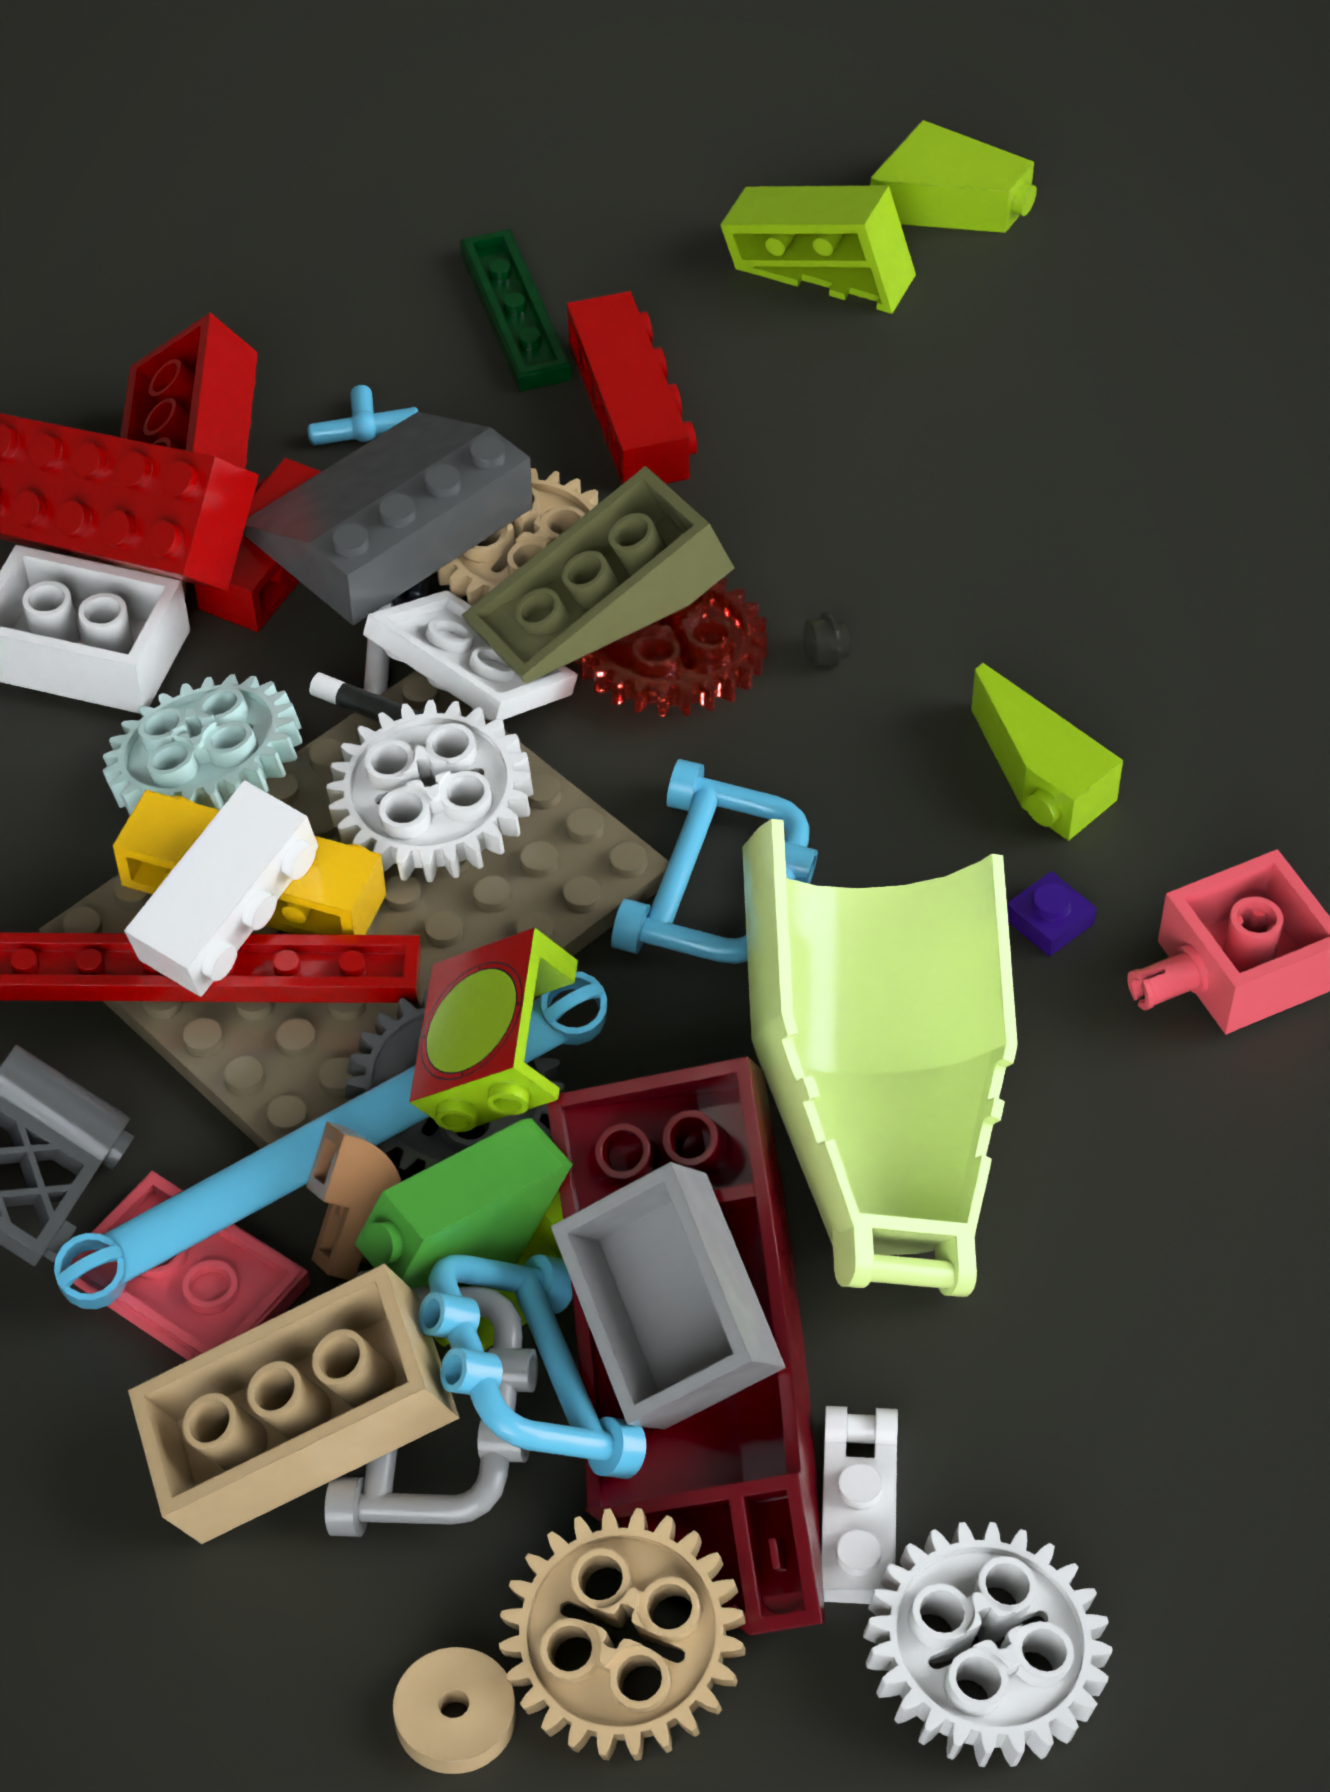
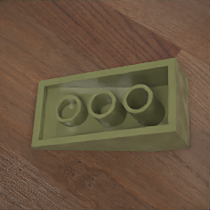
(602, 579)

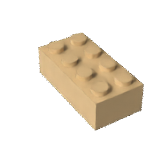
(291, 1405)

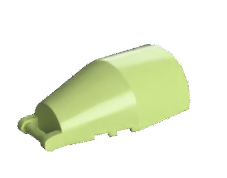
(885, 1054)

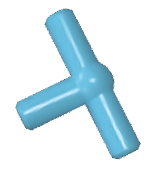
(363, 424)

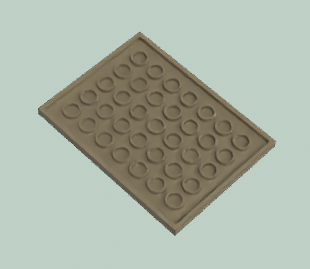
(289, 1061)

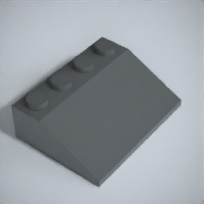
(395, 511)

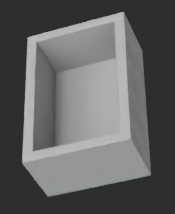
(667, 1297)

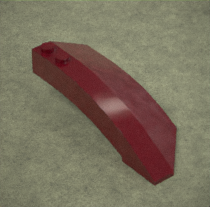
(749, 1462)

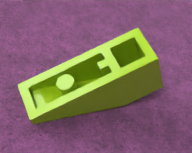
(1049, 763)

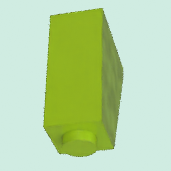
(956, 182)

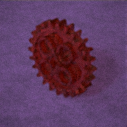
(688, 658)

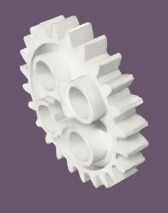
(427, 774)
(1022, 1700)

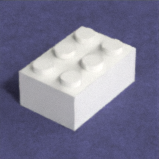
(88, 628)

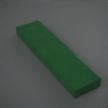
(515, 310)

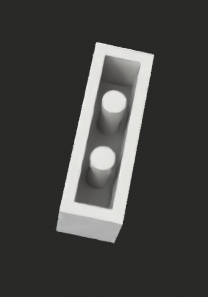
(223, 889)

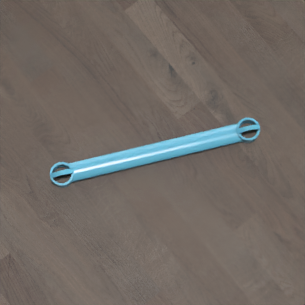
(283, 1165)

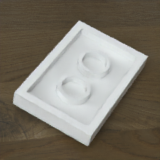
(455, 659)

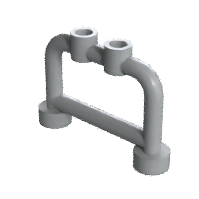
(360, 1500)

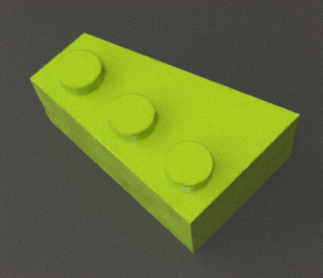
(824, 237)

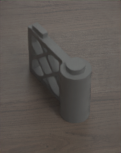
(56, 1122)

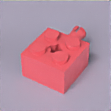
(1241, 943)

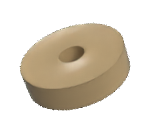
(459, 1742)

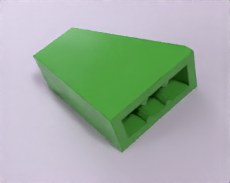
(469, 1204)

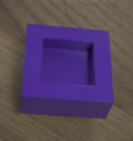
(1050, 913)

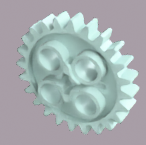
(204, 743)

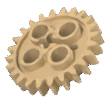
(505, 551)
(593, 1695)

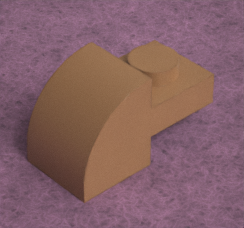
(350, 1178)

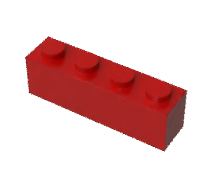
(630, 388)

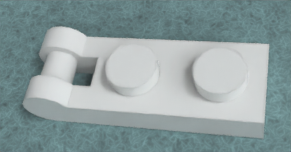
(858, 1504)

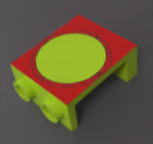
(479, 1028)

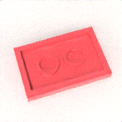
(204, 1291)

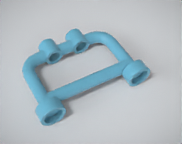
(700, 796)
(542, 1291)

